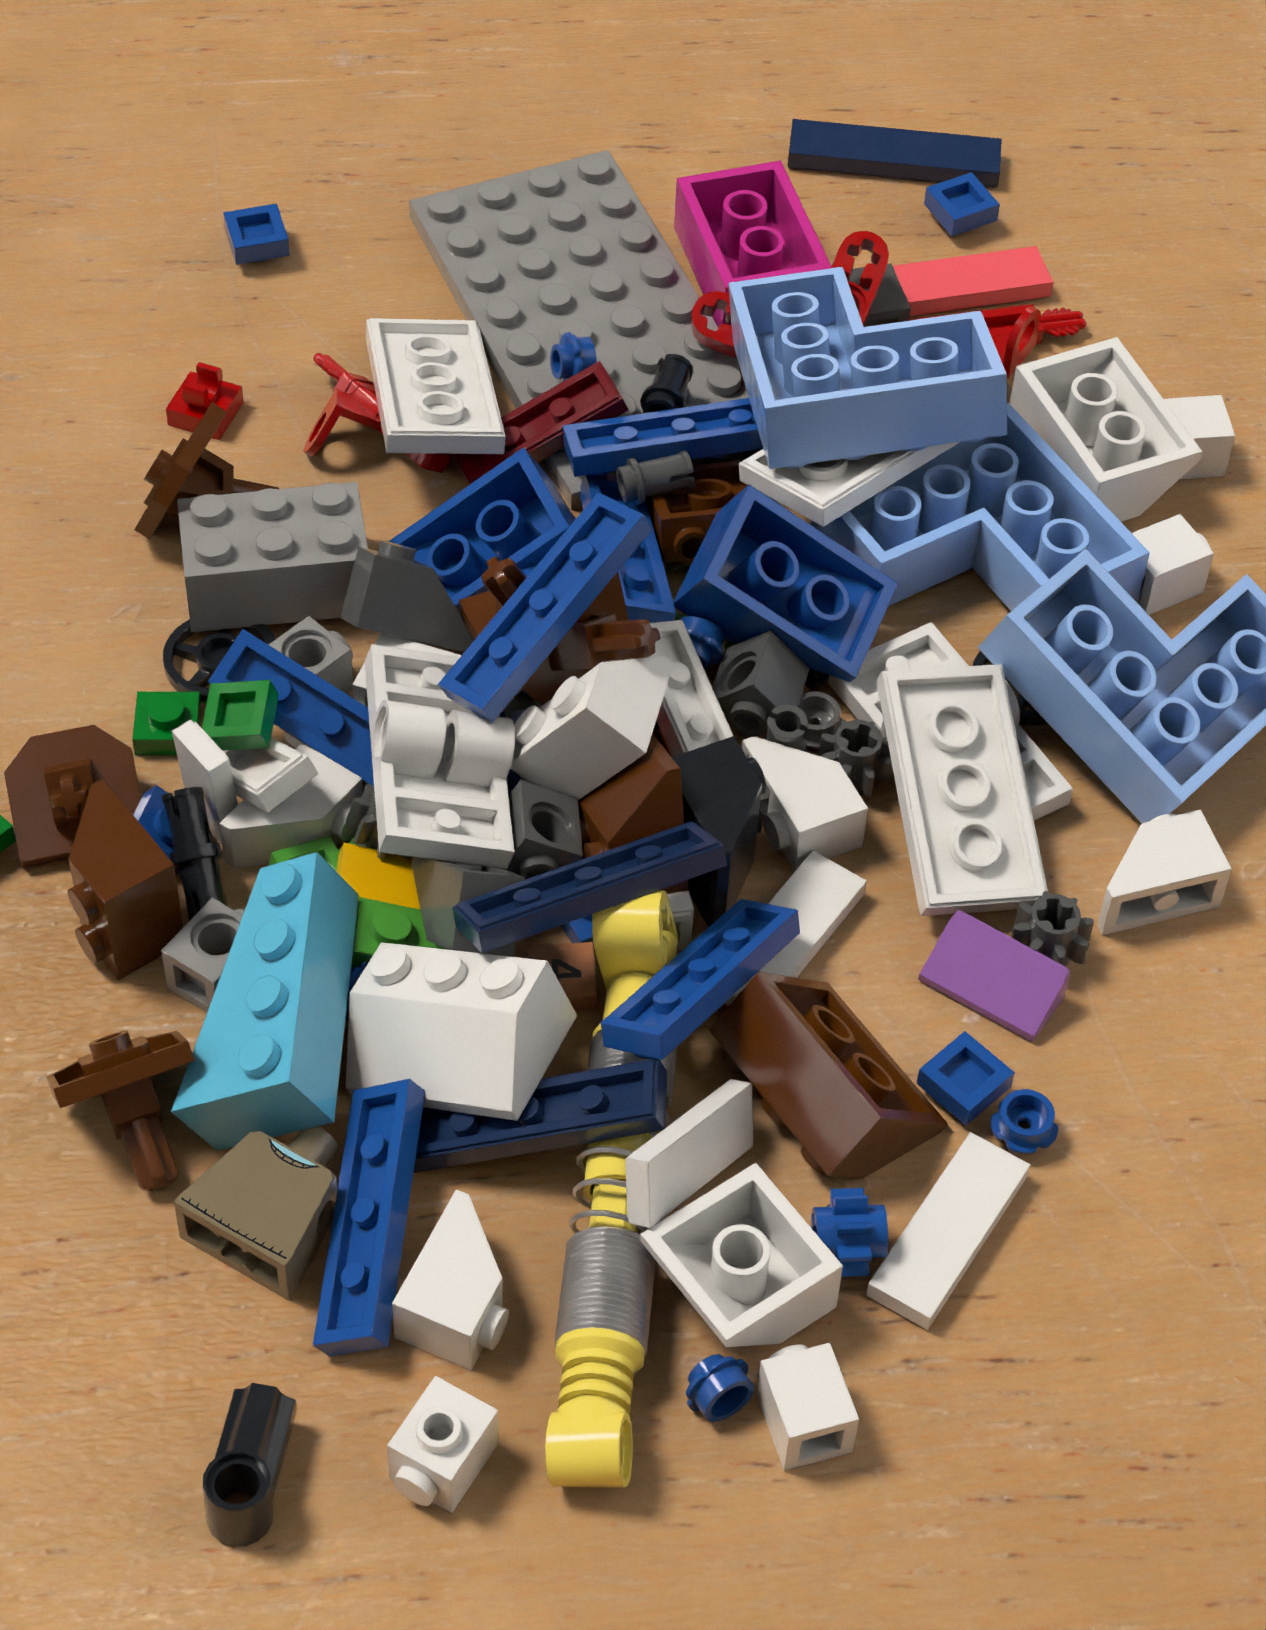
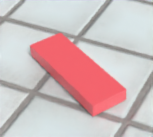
(974, 280)

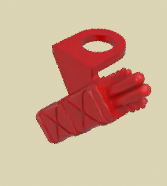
(1021, 327)
(356, 400)

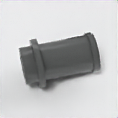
(654, 477)
(787, 726)

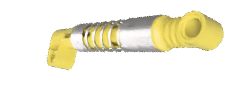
(606, 1266)

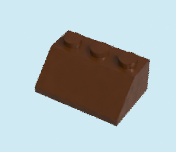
(824, 1075)

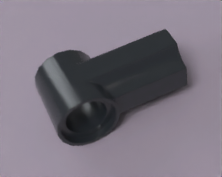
(248, 1463)

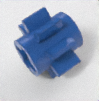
(852, 1229)

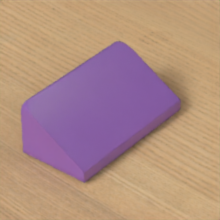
(995, 975)

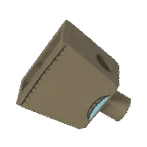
(264, 1207)

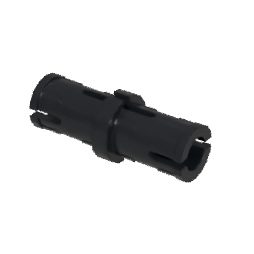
(194, 848)

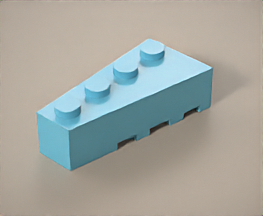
(278, 1010)

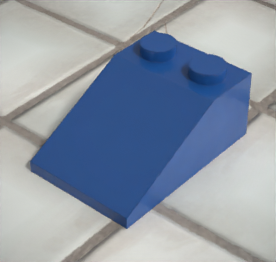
(501, 515)
(785, 576)

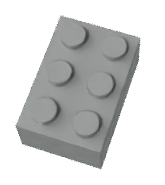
(269, 554)

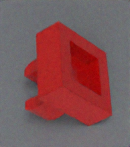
(198, 393)

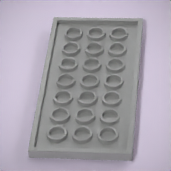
(577, 257)

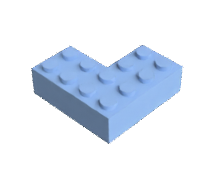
(856, 391)
(991, 508)
(1126, 696)

